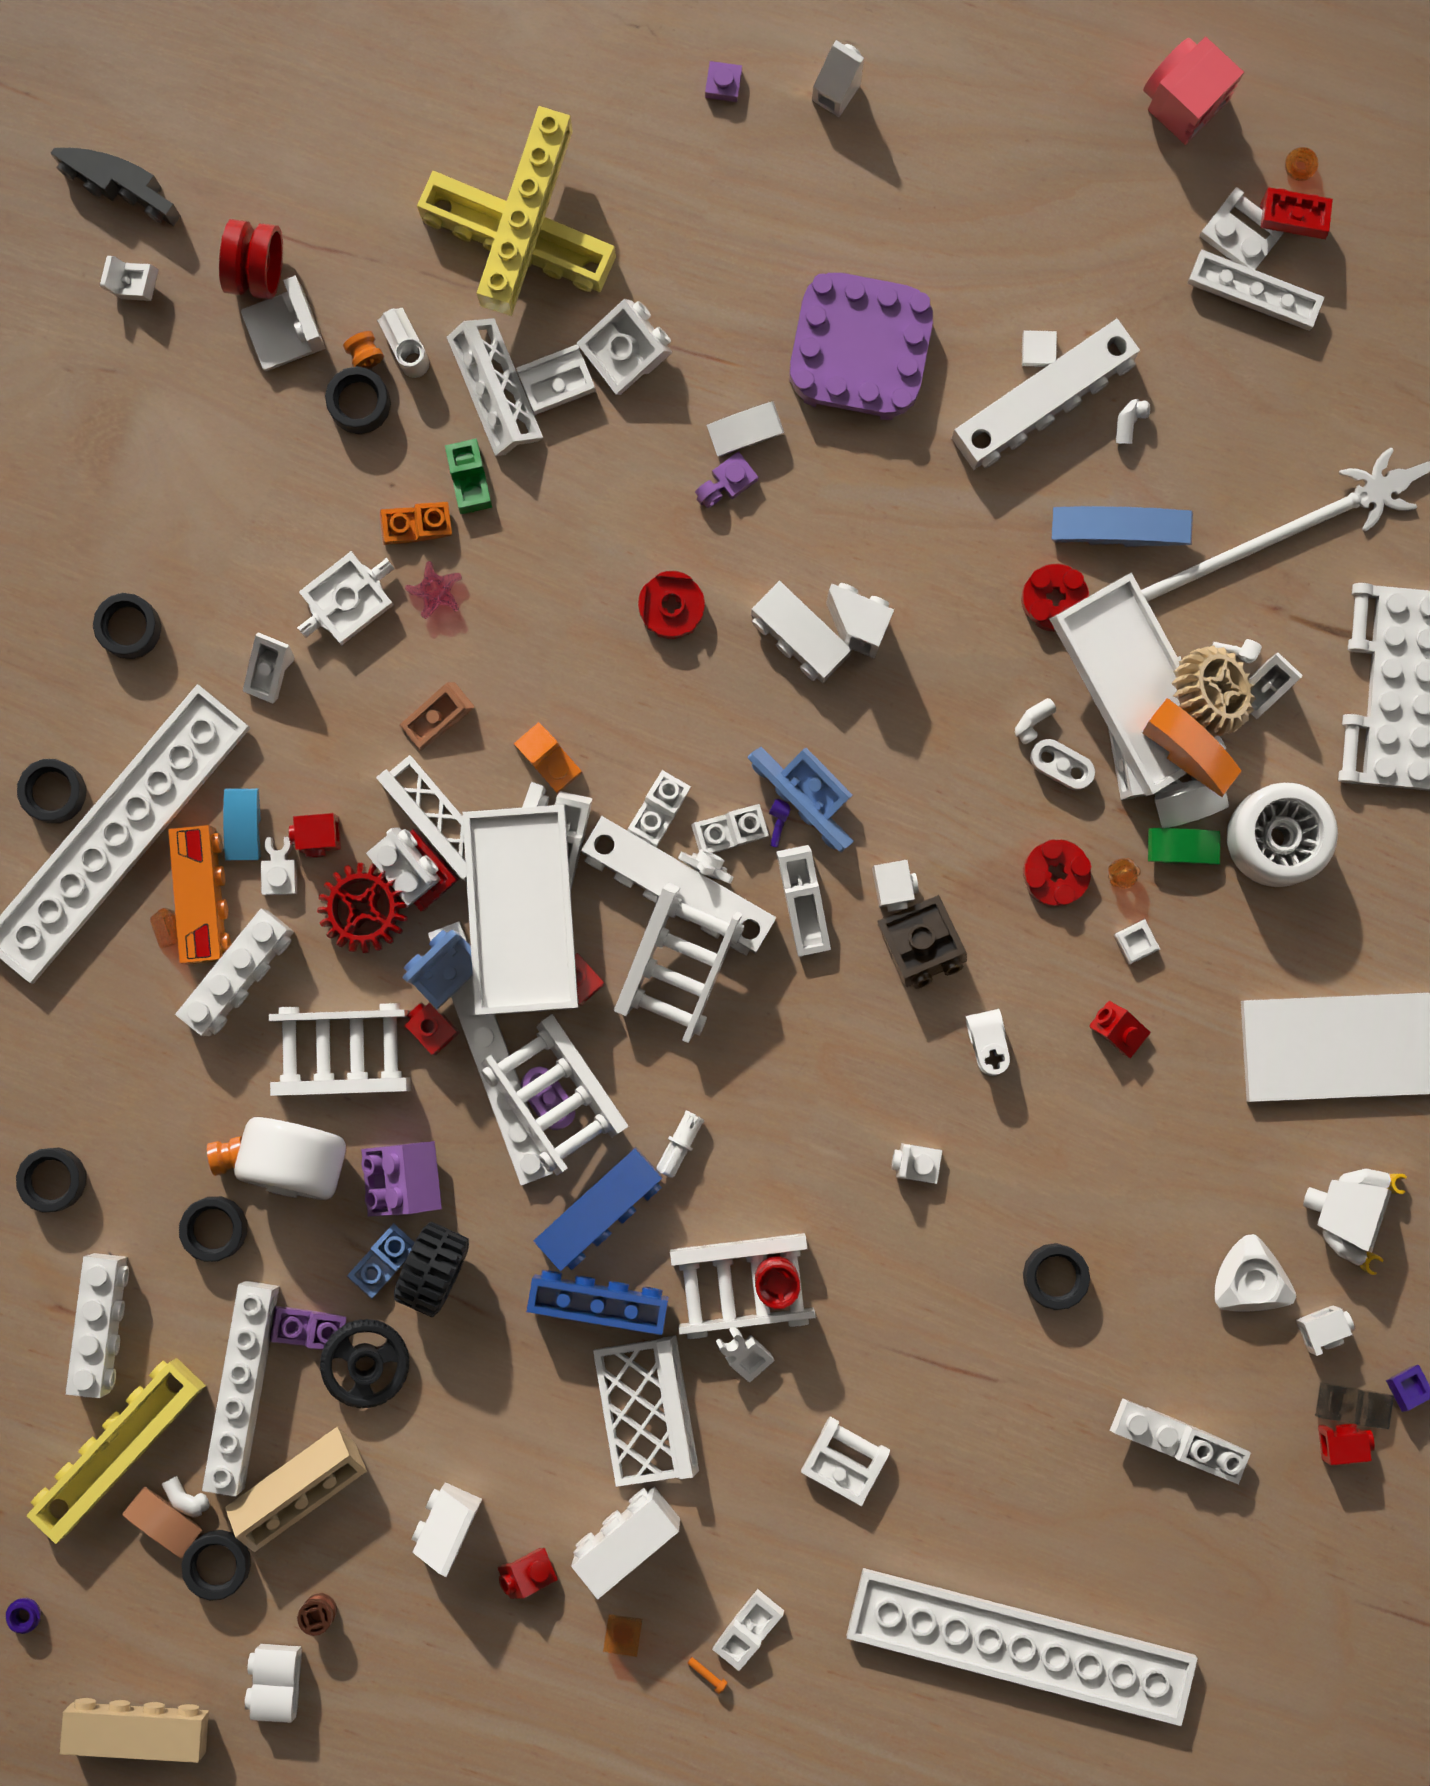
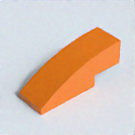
(1192, 747)

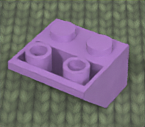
(401, 1179)

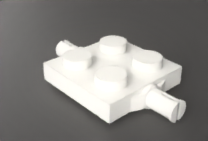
(346, 598)

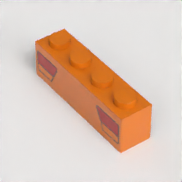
(198, 894)

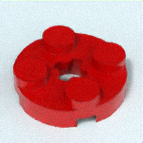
(1042, 582)
(659, 590)
(1052, 853)

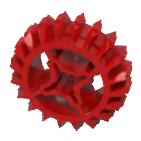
(338, 893)

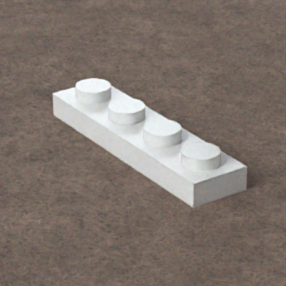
(1255, 290)

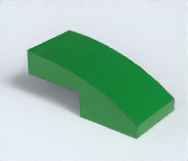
(468, 476)
(1183, 846)

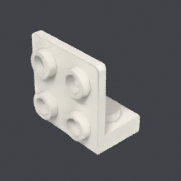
(283, 327)

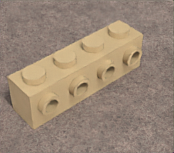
(301, 1483)
(134, 1731)

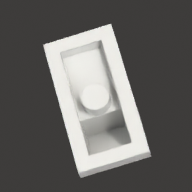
(267, 667)

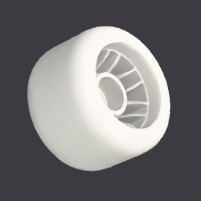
(1307, 829)
(290, 1158)

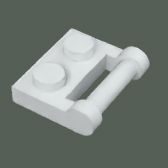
(1234, 237)
(838, 1470)

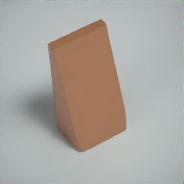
(437, 715)

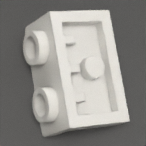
(404, 864)

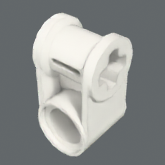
(986, 1035)

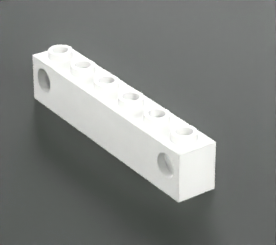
(1046, 394)
(652, 869)
(240, 1388)

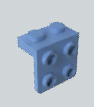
(442, 968)

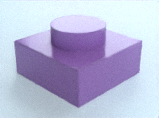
(723, 81)

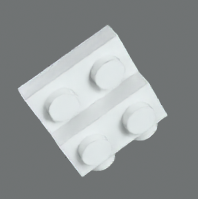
(625, 345)

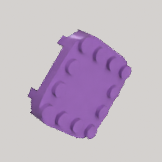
(861, 344)

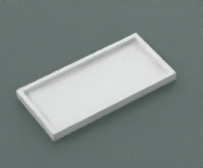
(1126, 671)
(520, 910)
(1336, 1047)

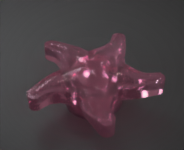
(435, 590)

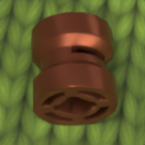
(319, 1607)

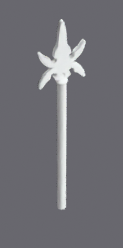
(1376, 490)

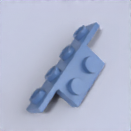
(810, 790)

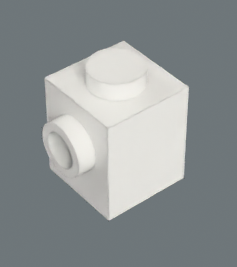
(895, 885)

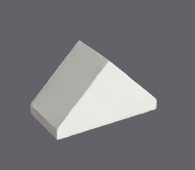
(1271, 683)

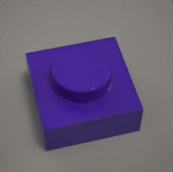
(1409, 1388)

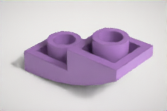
(304, 1326)

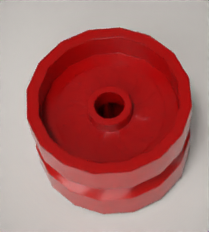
(251, 259)

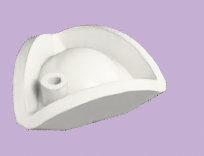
(1252, 1279)

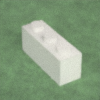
(799, 633)

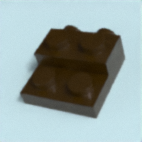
(923, 942)

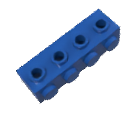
(598, 1209)
(598, 1304)

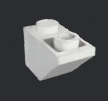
(838, 78)

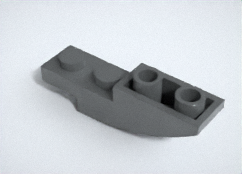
(113, 177)

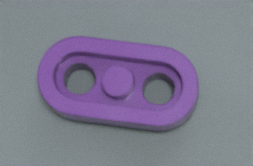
(547, 1098)

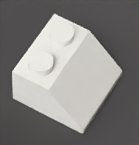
(445, 1528)

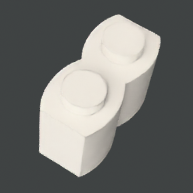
(274, 1683)

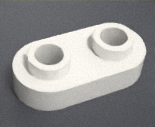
(1063, 761)

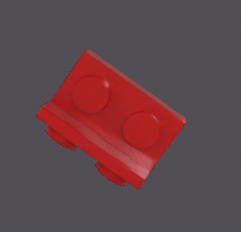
(1296, 213)

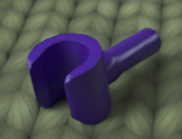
(781, 811)

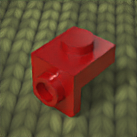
(1120, 1028)
(527, 1574)

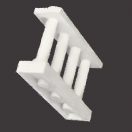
(658, 936)
(568, 1065)
(324, 1082)
(722, 1257)

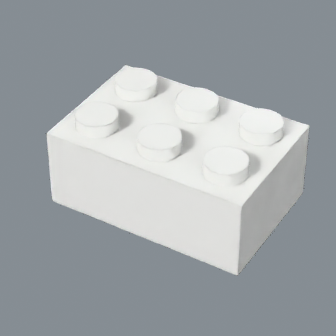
(625, 1541)

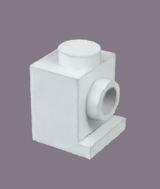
(1325, 1329)

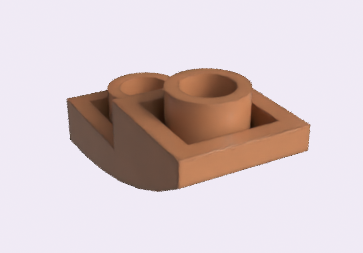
(162, 1522)

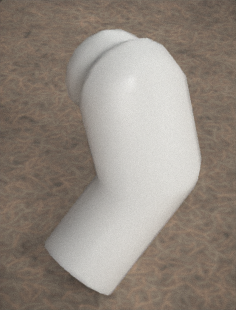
(1128, 416)
(184, 1502)

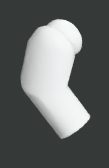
(1031, 717)

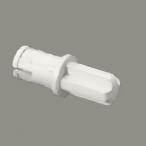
(679, 1144)

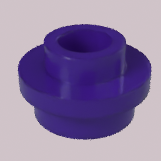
(13, 1618)

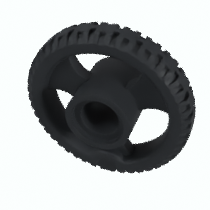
(340, 1347)

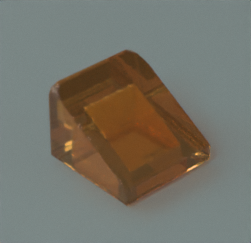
(165, 927)

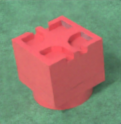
(1191, 87)

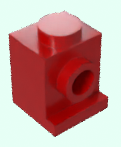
(1345, 1444)

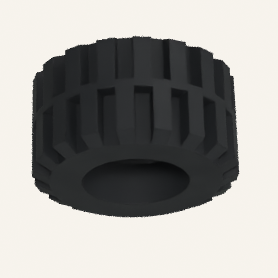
(431, 1269)

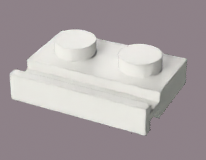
(556, 379)

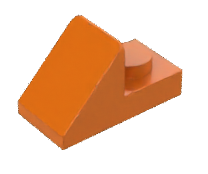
(548, 757)

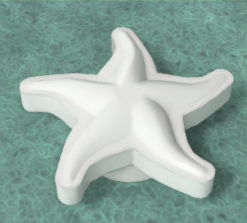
(707, 864)

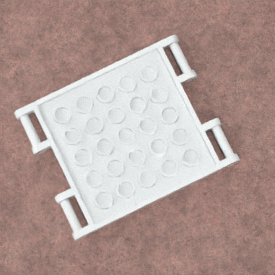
(1398, 690)

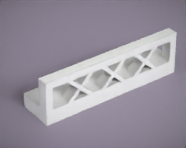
(487, 385)
(422, 819)

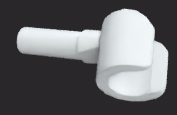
(1248, 652)

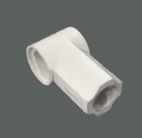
(404, 342)

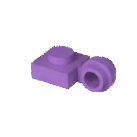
(732, 476)

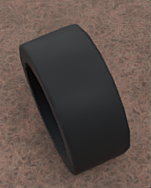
(344, 379)
(104, 614)
(27, 782)
(26, 1170)
(188, 1219)
(1082, 1276)
(192, 1577)

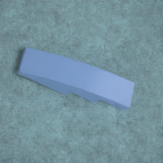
(1122, 526)

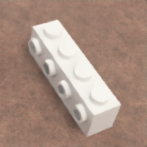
(234, 973)
(97, 1325)

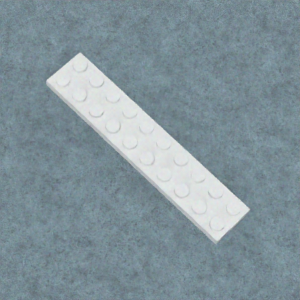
(117, 832)
(1022, 1647)

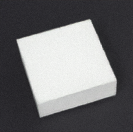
(1038, 348)
(1136, 942)

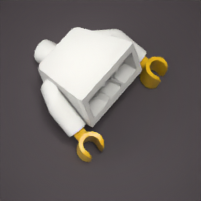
(1354, 1212)

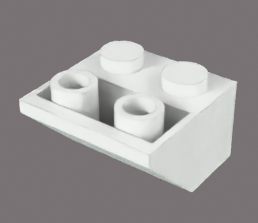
(859, 619)

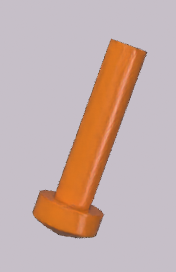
(698, 1667)

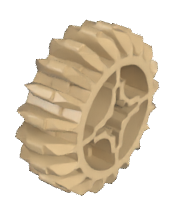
(1214, 690)

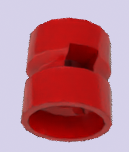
(777, 1282)

